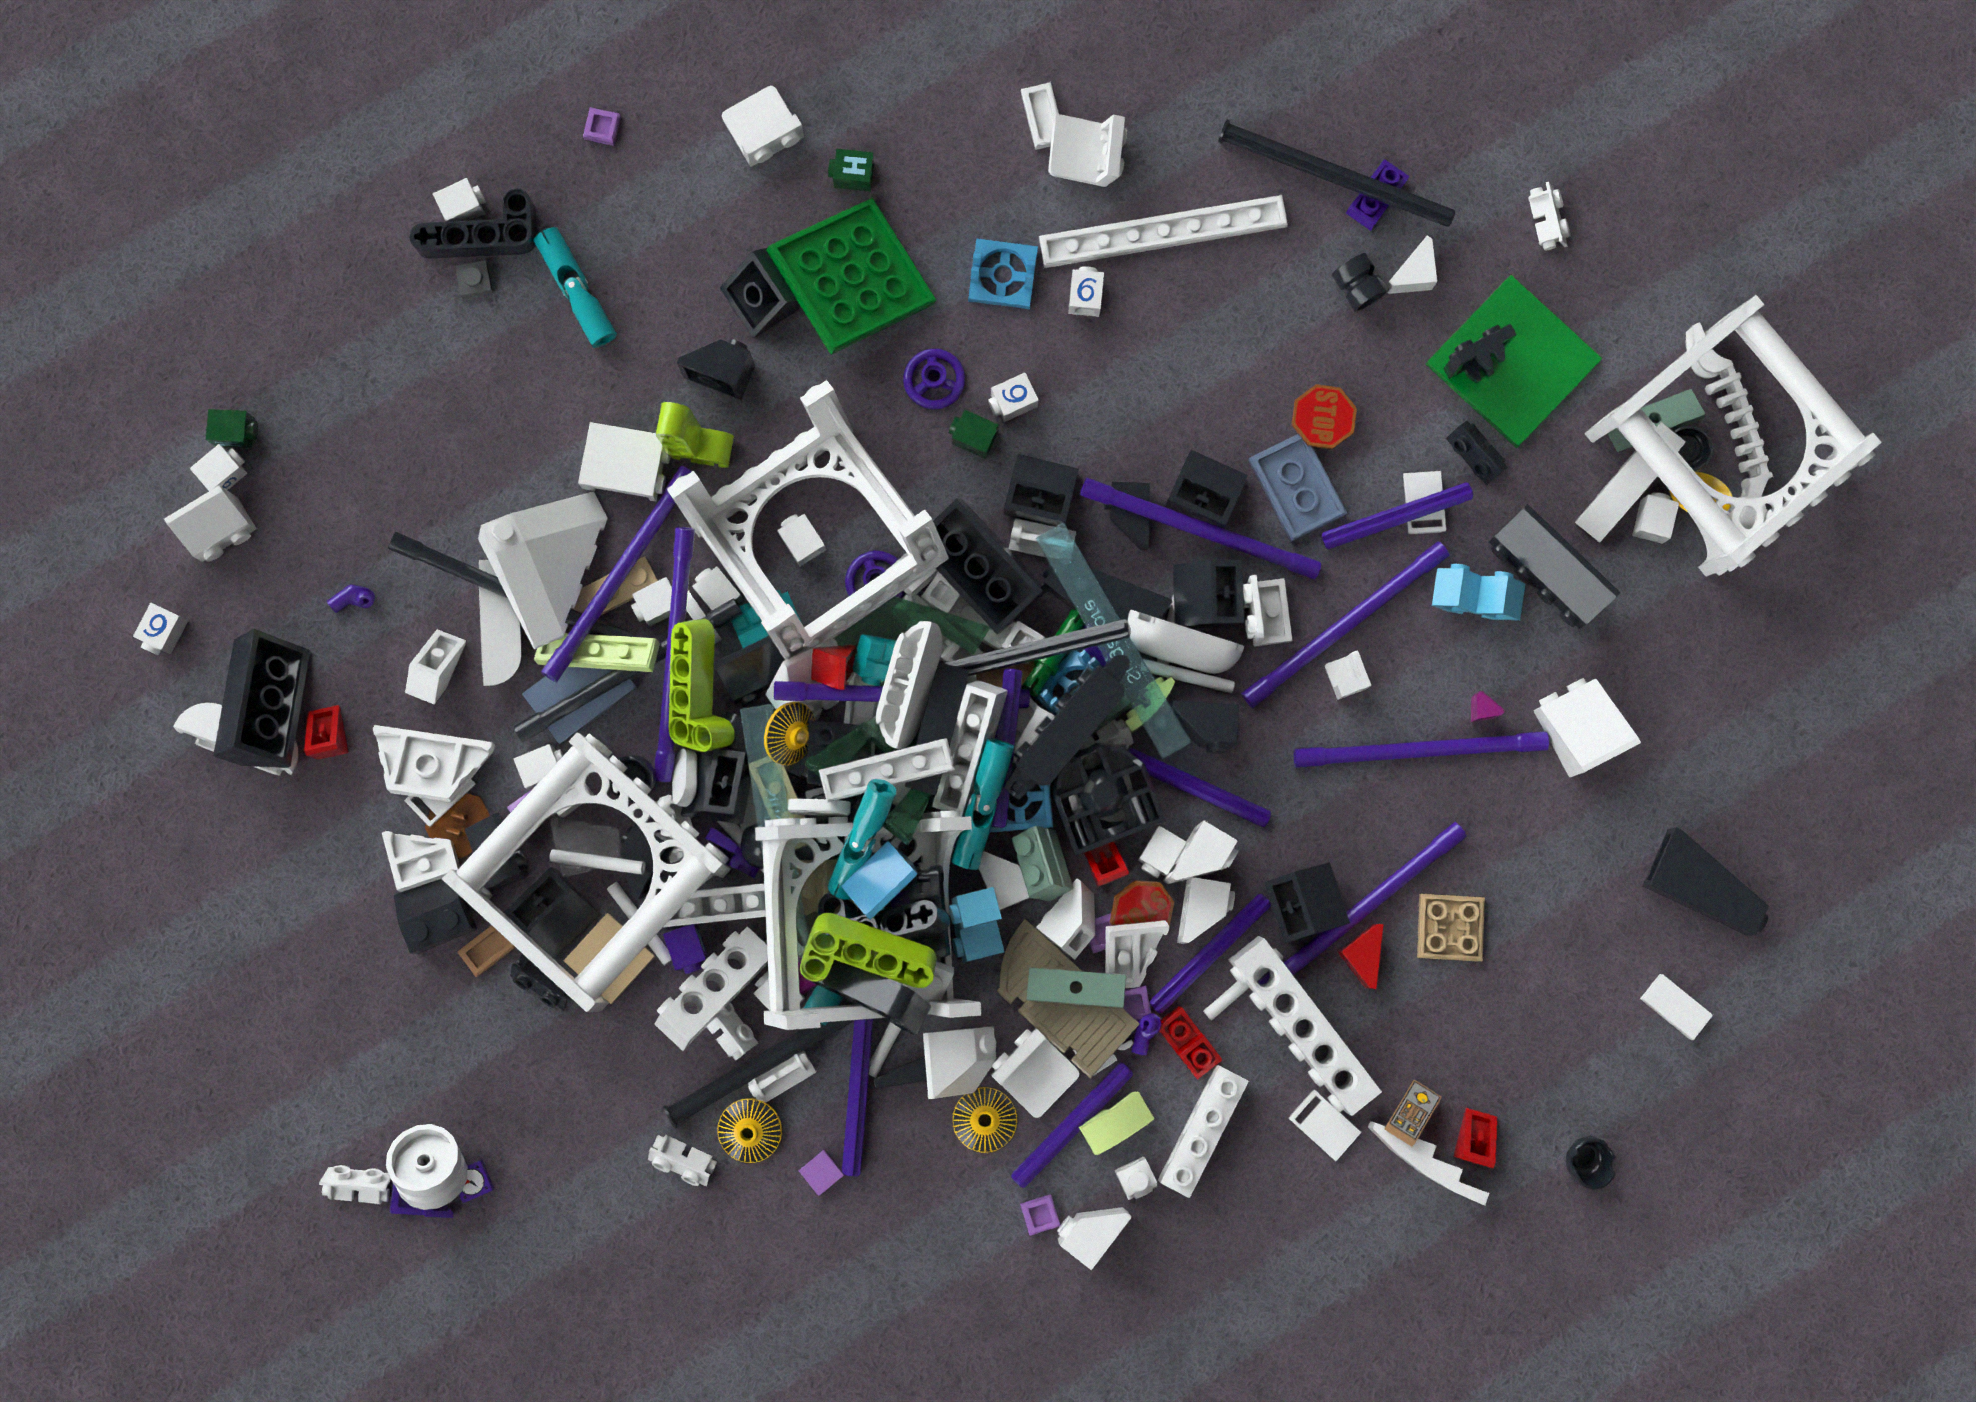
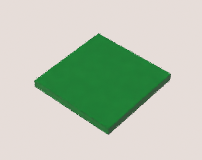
(851, 275)
(1538, 366)

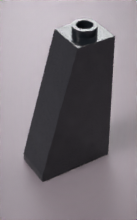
(1120, 594)
(1699, 882)

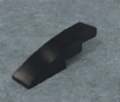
(940, 715)

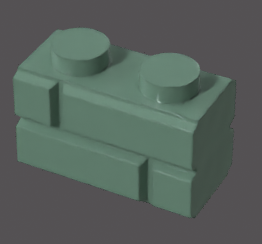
(1042, 863)

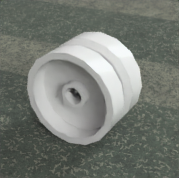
(426, 1166)

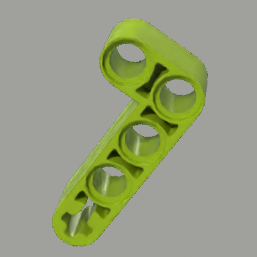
(685, 438)
(692, 689)
(911, 964)

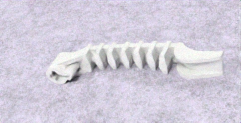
(1709, 367)

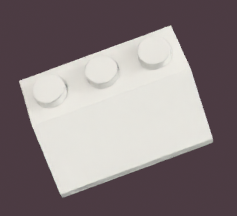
(1203, 854)

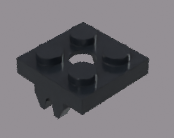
(1477, 355)

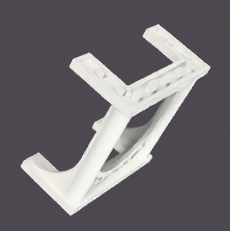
(832, 434)
(1725, 538)
(933, 842)
(692, 871)

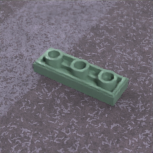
(1673, 412)
(1055, 987)

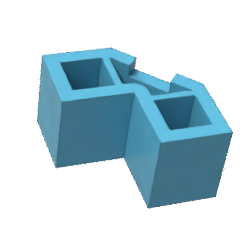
(1492, 596)
(976, 925)

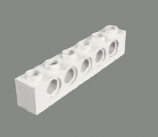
(1359, 1086)

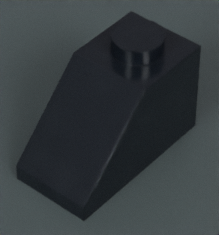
(1131, 524)
(638, 849)

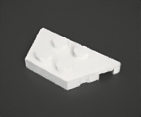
(428, 762)

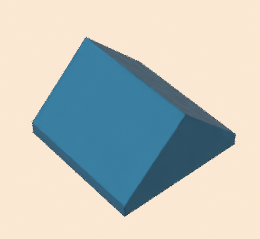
(879, 879)

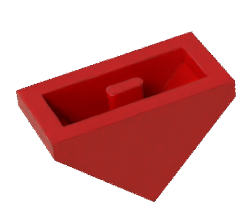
(833, 665)
(325, 733)
(1105, 864)
(1363, 955)
(1477, 1138)

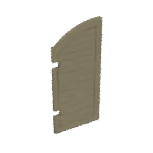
(1089, 1030)

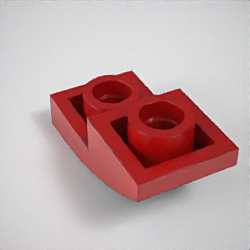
(1189, 1042)

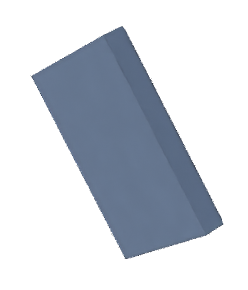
(1297, 487)
(547, 693)

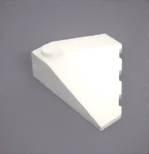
(542, 560)

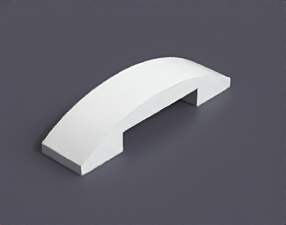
(944, 597)

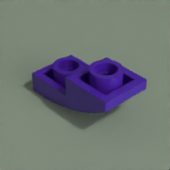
(1368, 210)

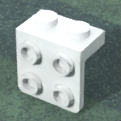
(762, 125)
(1087, 149)
(1268, 611)
(1034, 1072)

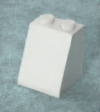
(1584, 726)

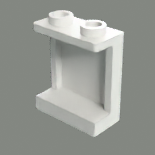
(623, 461)

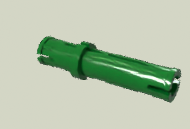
(1048, 666)

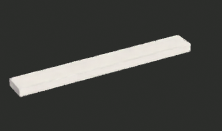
(1163, 231)

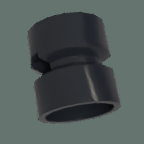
(1360, 282)

